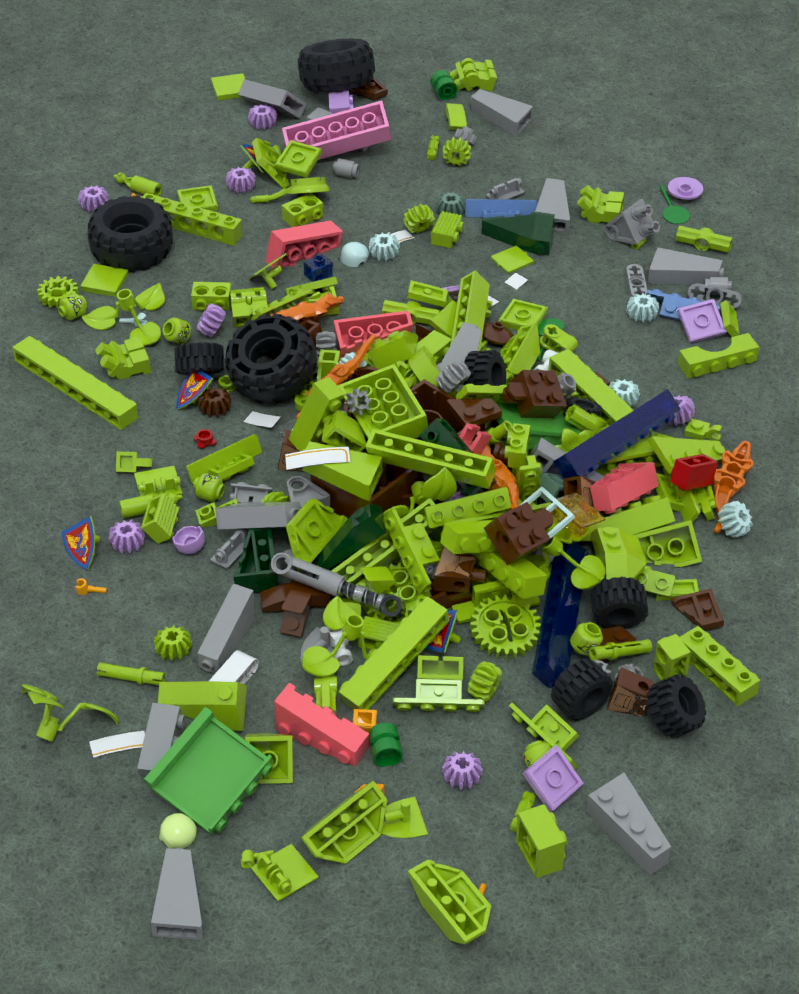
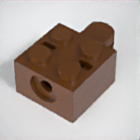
(536, 394)
(519, 531)

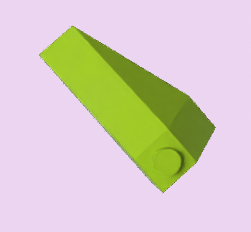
(670, 545)

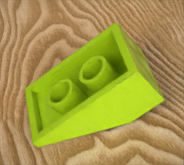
(392, 349)

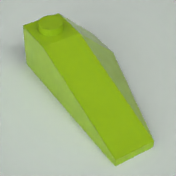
(224, 699)

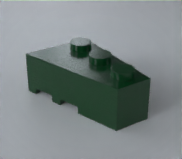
(255, 563)

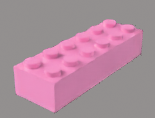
(343, 130)

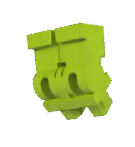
(474, 74)
(600, 206)
(245, 303)
(125, 358)

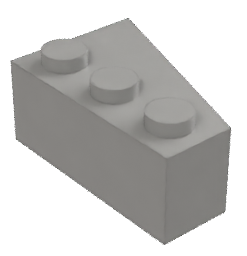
(163, 729)

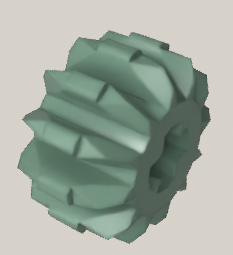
(451, 203)

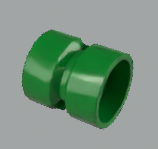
(443, 85)
(385, 744)

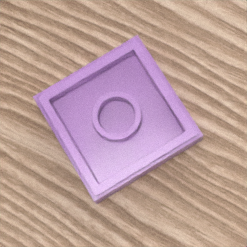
(701, 321)
(553, 778)

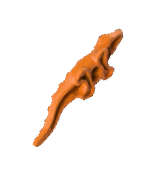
(312, 311)
(342, 372)
(730, 477)
(504, 478)

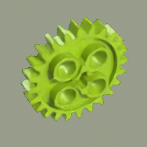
(403, 589)
(523, 622)

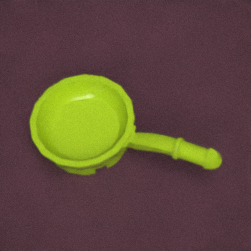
(300, 185)

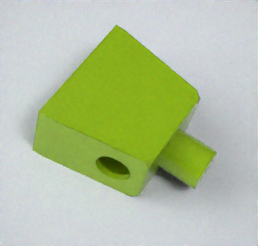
(343, 432)

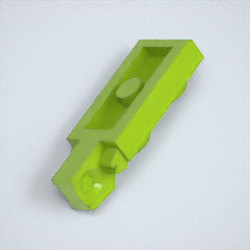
(323, 284)
(705, 500)

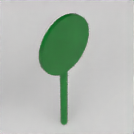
(674, 214)
(553, 321)

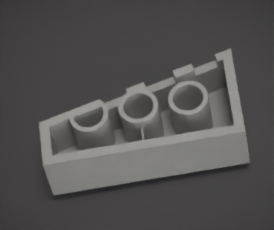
(629, 823)

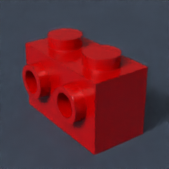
(693, 472)

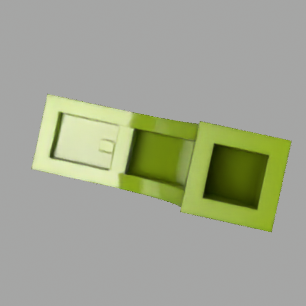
(425, 367)

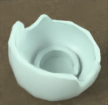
(353, 254)

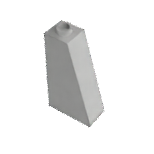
(278, 98)
(502, 111)
(554, 201)
(682, 268)
(465, 341)
(256, 514)
(227, 629)
(176, 902)

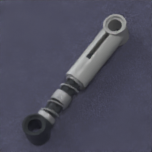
(336, 584)

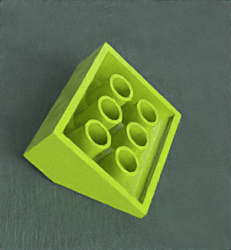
(392, 404)

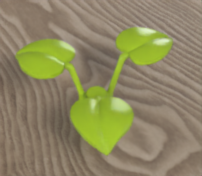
(151, 299)
(439, 487)
(587, 573)
(336, 616)
(49, 724)

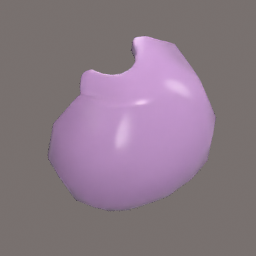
(189, 539)

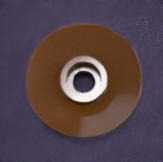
(496, 333)

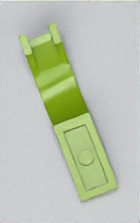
(434, 295)

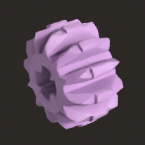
(262, 117)
(240, 180)
(92, 197)
(211, 320)
(686, 413)
(126, 536)
(462, 770)

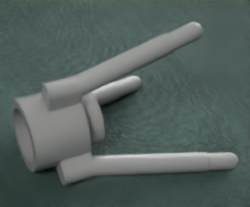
(567, 384)

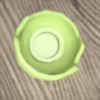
(178, 831)

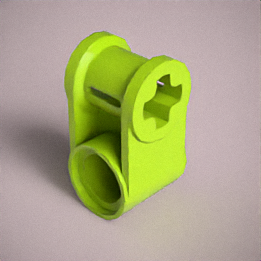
(558, 340)

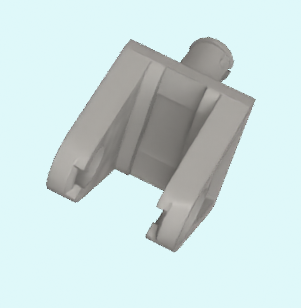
(632, 224)
(307, 492)

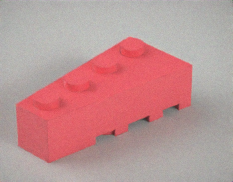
(302, 242)
(355, 331)
(623, 485)
(319, 727)

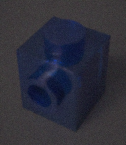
(318, 268)

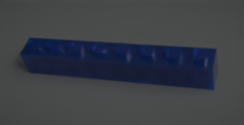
(617, 435)
(558, 618)

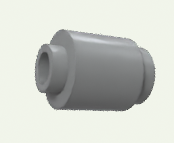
(346, 168)
(721, 282)

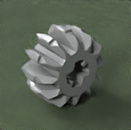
(325, 341)
(453, 376)

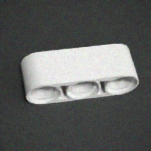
(237, 668)

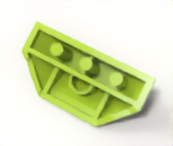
(521, 350)
(618, 552)
(348, 826)
(451, 900)

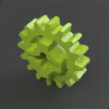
(53, 290)

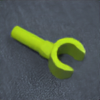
(249, 857)

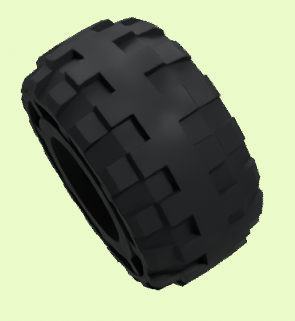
(336, 65)
(130, 233)
(283, 375)

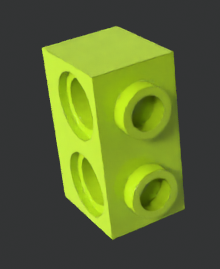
(302, 210)
(211, 292)
(671, 657)

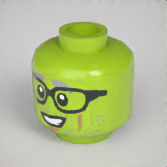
(72, 306)
(177, 330)
(209, 487)
(585, 637)

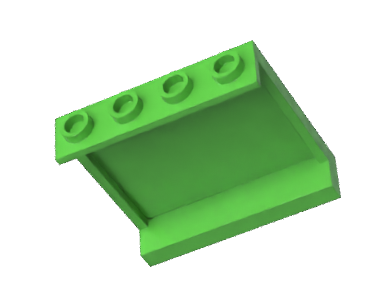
(545, 428)
(208, 772)

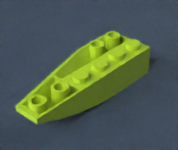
(638, 516)

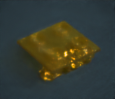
(583, 512)

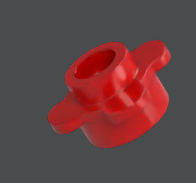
(204, 438)

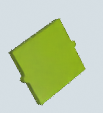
(512, 259)

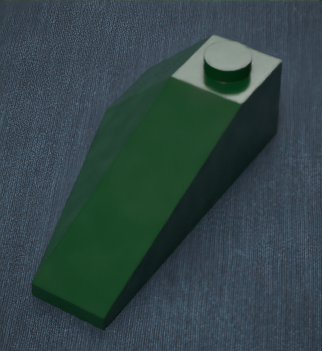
(528, 232)
(356, 533)

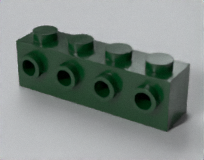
(443, 434)

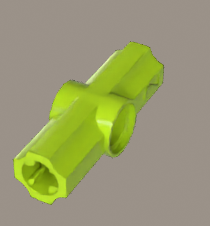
(704, 239)
(417, 313)
(585, 421)
(326, 691)

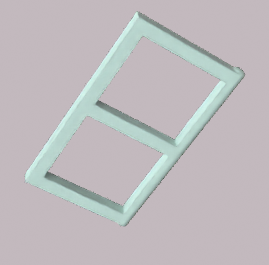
(551, 507)

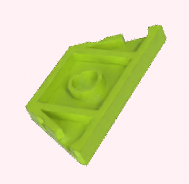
(267, 157)
(312, 529)

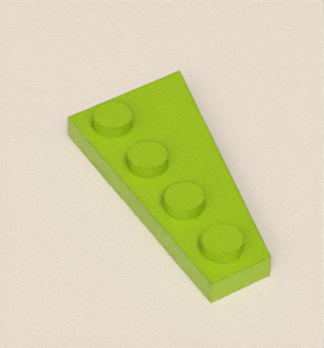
(674, 448)

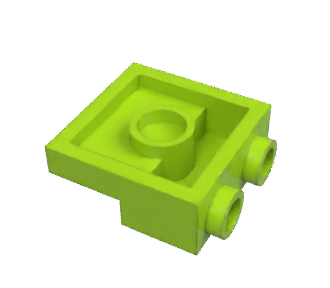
(518, 447)

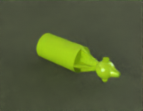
(139, 184)
(138, 505)

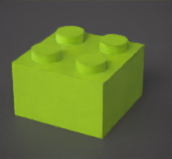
(541, 840)

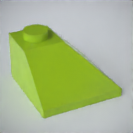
(280, 749)

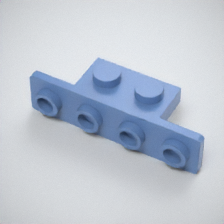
(498, 207)
(672, 302)

